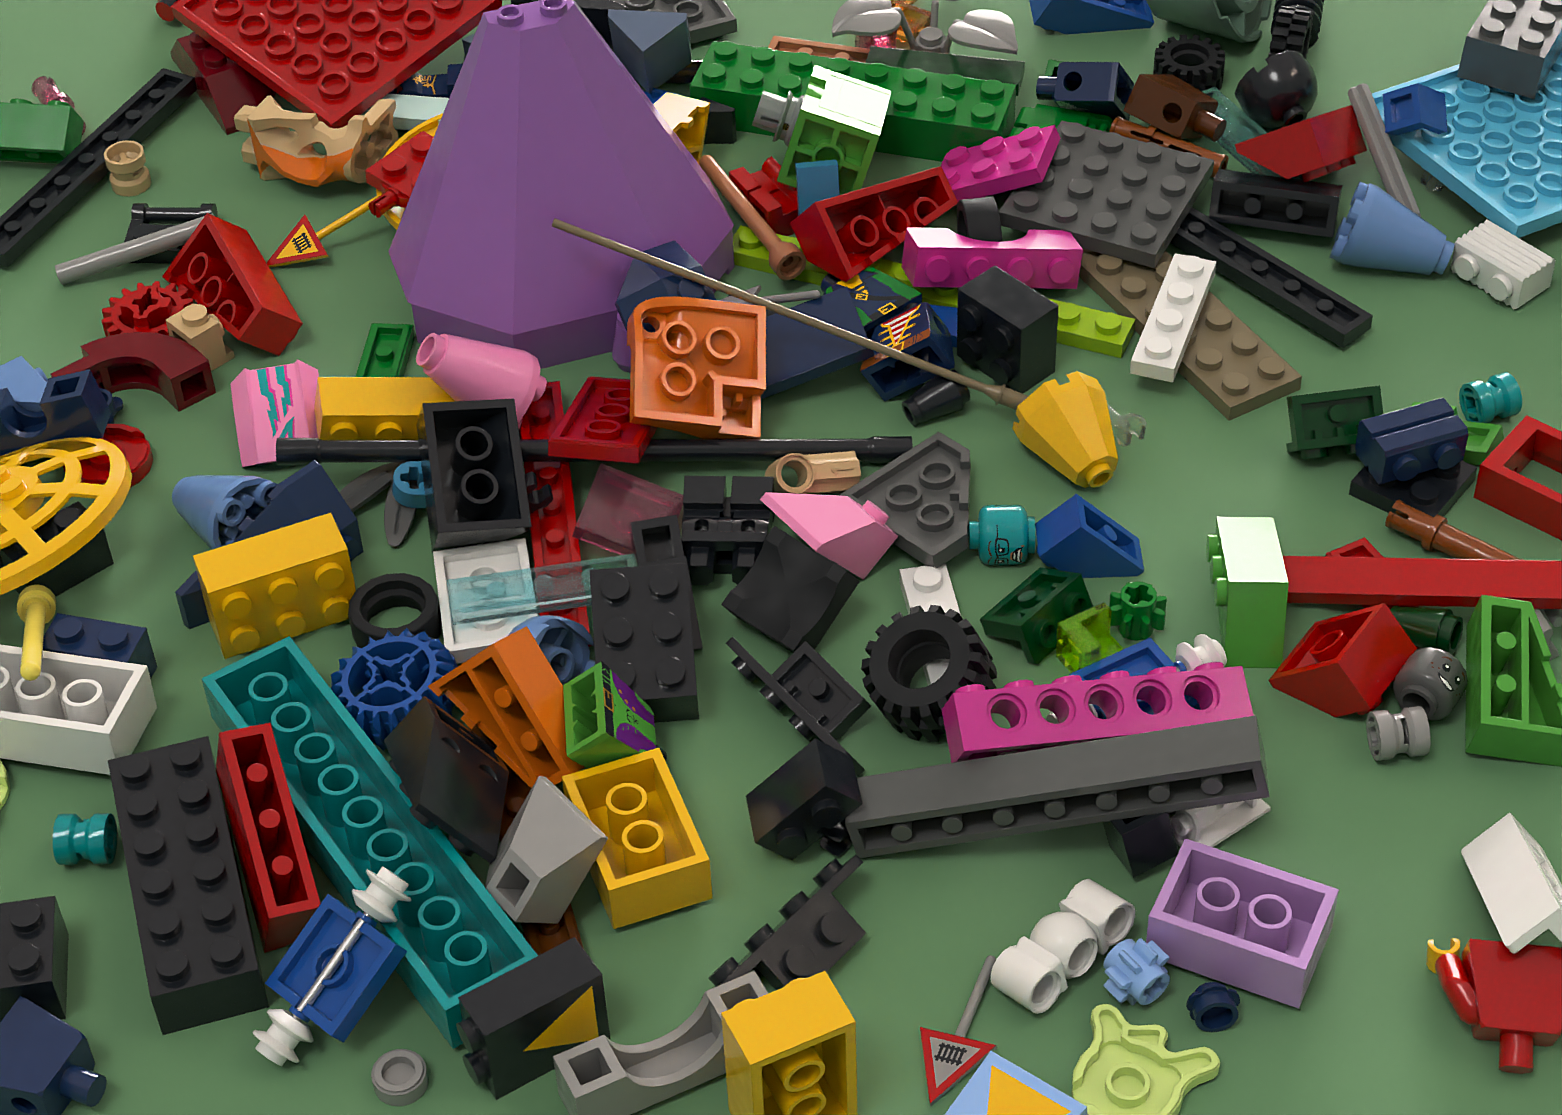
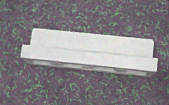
(1515, 883)

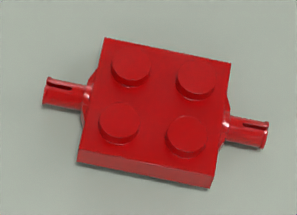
(397, 174)

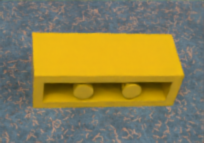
(373, 406)

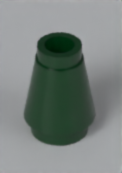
(1430, 627)

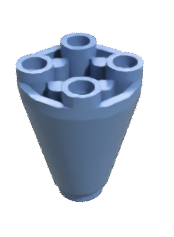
(1388, 236)
(219, 504)

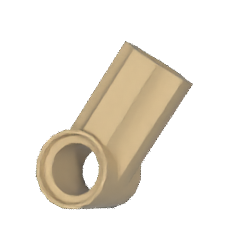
(817, 472)

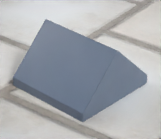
(650, 44)

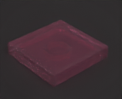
(615, 502)

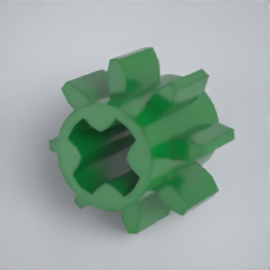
(1137, 610)

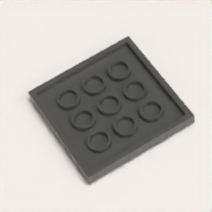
(1111, 193)

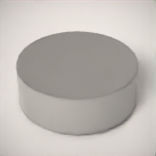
(399, 1077)

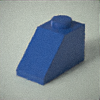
(1087, 542)

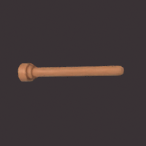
(784, 257)

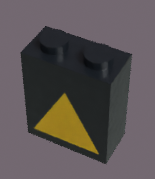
(530, 1016)

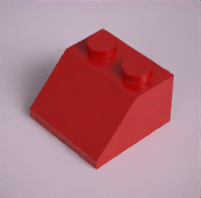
(1346, 661)

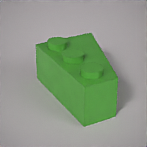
(1249, 590)
(1511, 685)

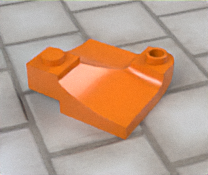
(698, 367)

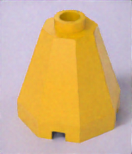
(1070, 429)

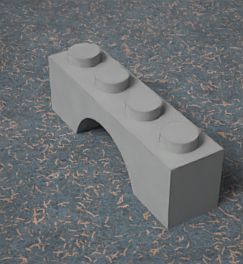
(628, 1078)

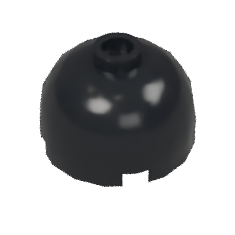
(1278, 92)

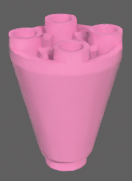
(481, 370)

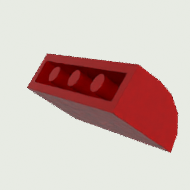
(266, 834)

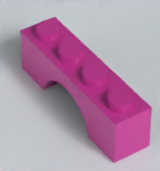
(951, 260)

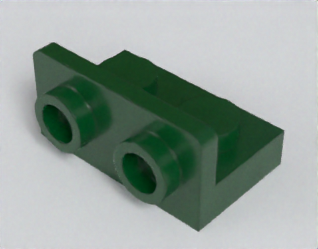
(1330, 419)
(1036, 608)

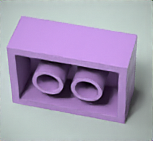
(1242, 922)

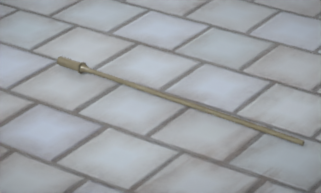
(1000, 394)

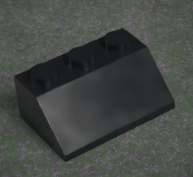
(472, 472)

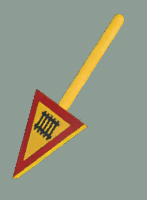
(305, 244)

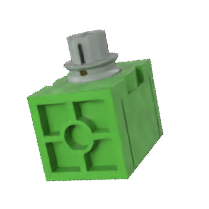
(832, 121)

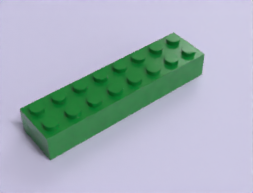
(924, 112)

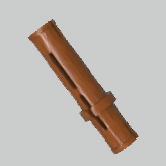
(1154, 135)
(1437, 534)

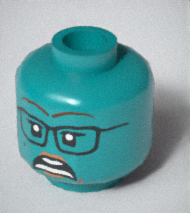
(1003, 535)

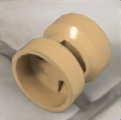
(129, 175)

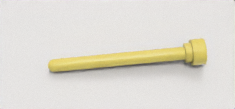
(36, 608)

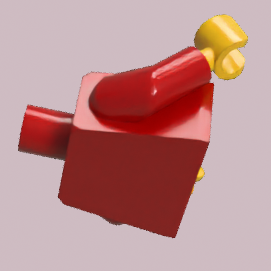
(1504, 995)

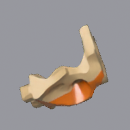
(291, 153)

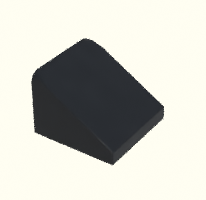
(720, 124)

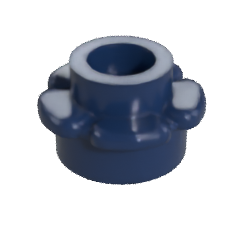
(1213, 1007)

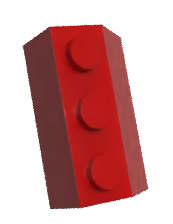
(1308, 146)

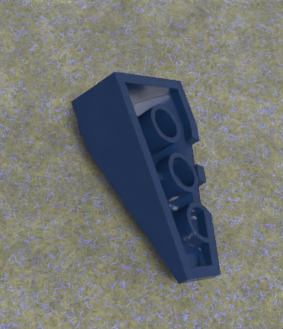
(294, 500)

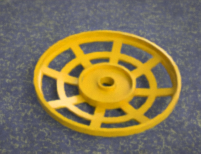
(24, 493)

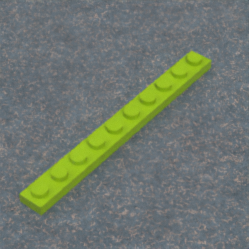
(1076, 326)

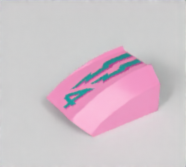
(272, 406)

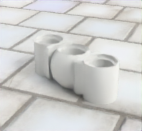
(1062, 946)

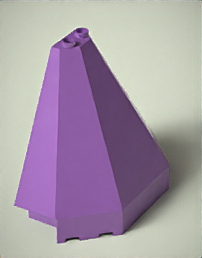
(533, 135)

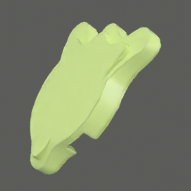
(1133, 1071)

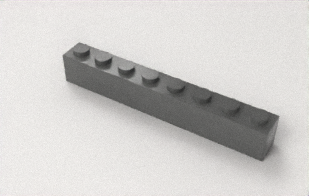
(1060, 787)

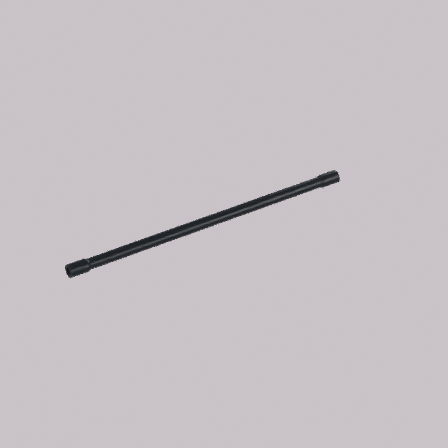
(873, 449)

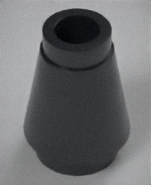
(935, 400)

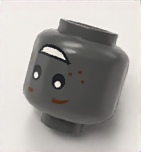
(1432, 681)

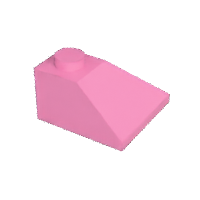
(836, 527)

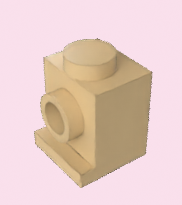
(201, 332)

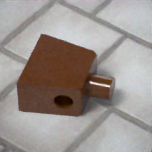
(1175, 107)

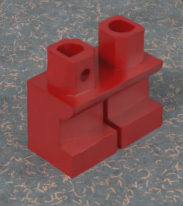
(771, 199)

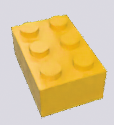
(276, 585)
(652, 846)
(791, 1052)

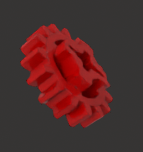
(144, 309)

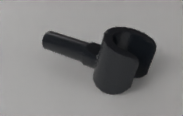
(836, 840)

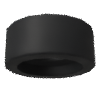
(979, 219)
(390, 592)

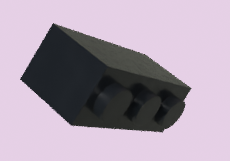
(1275, 203)

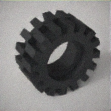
(1291, 31)
(1191, 61)

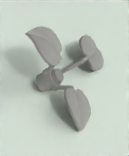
(978, 29)

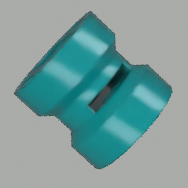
(1496, 397)
(85, 839)

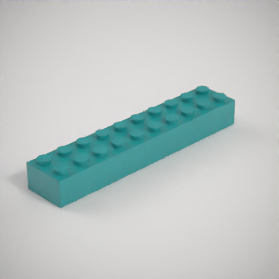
(362, 820)

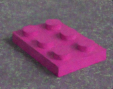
(1001, 163)

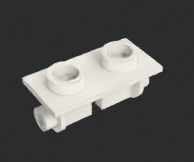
(1217, 822)

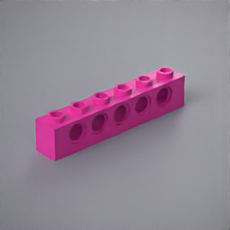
(974, 735)

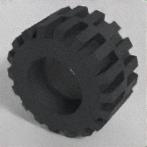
(906, 648)

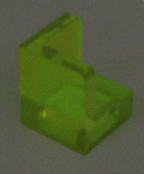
(1086, 638)

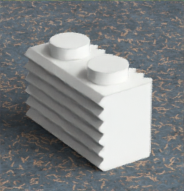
(1502, 264)

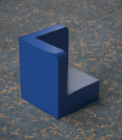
(1414, 109)

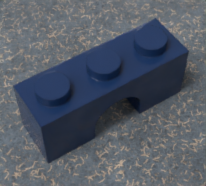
(70, 408)

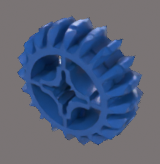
(390, 679)

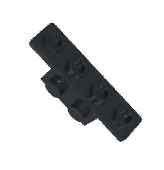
(812, 690)
(807, 941)

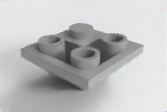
(543, 856)

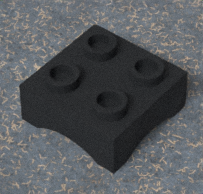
(791, 592)

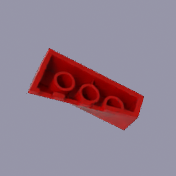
(865, 224)
(235, 284)

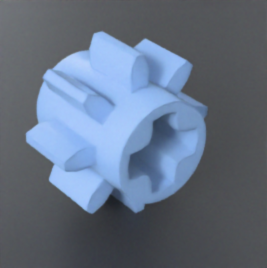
(1136, 971)

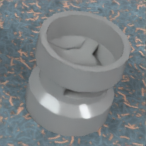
(1398, 733)

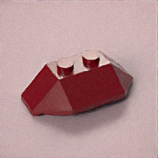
(218, 79)

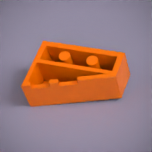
(516, 704)

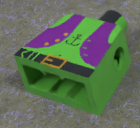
(605, 719)

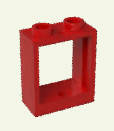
(1515, 494)

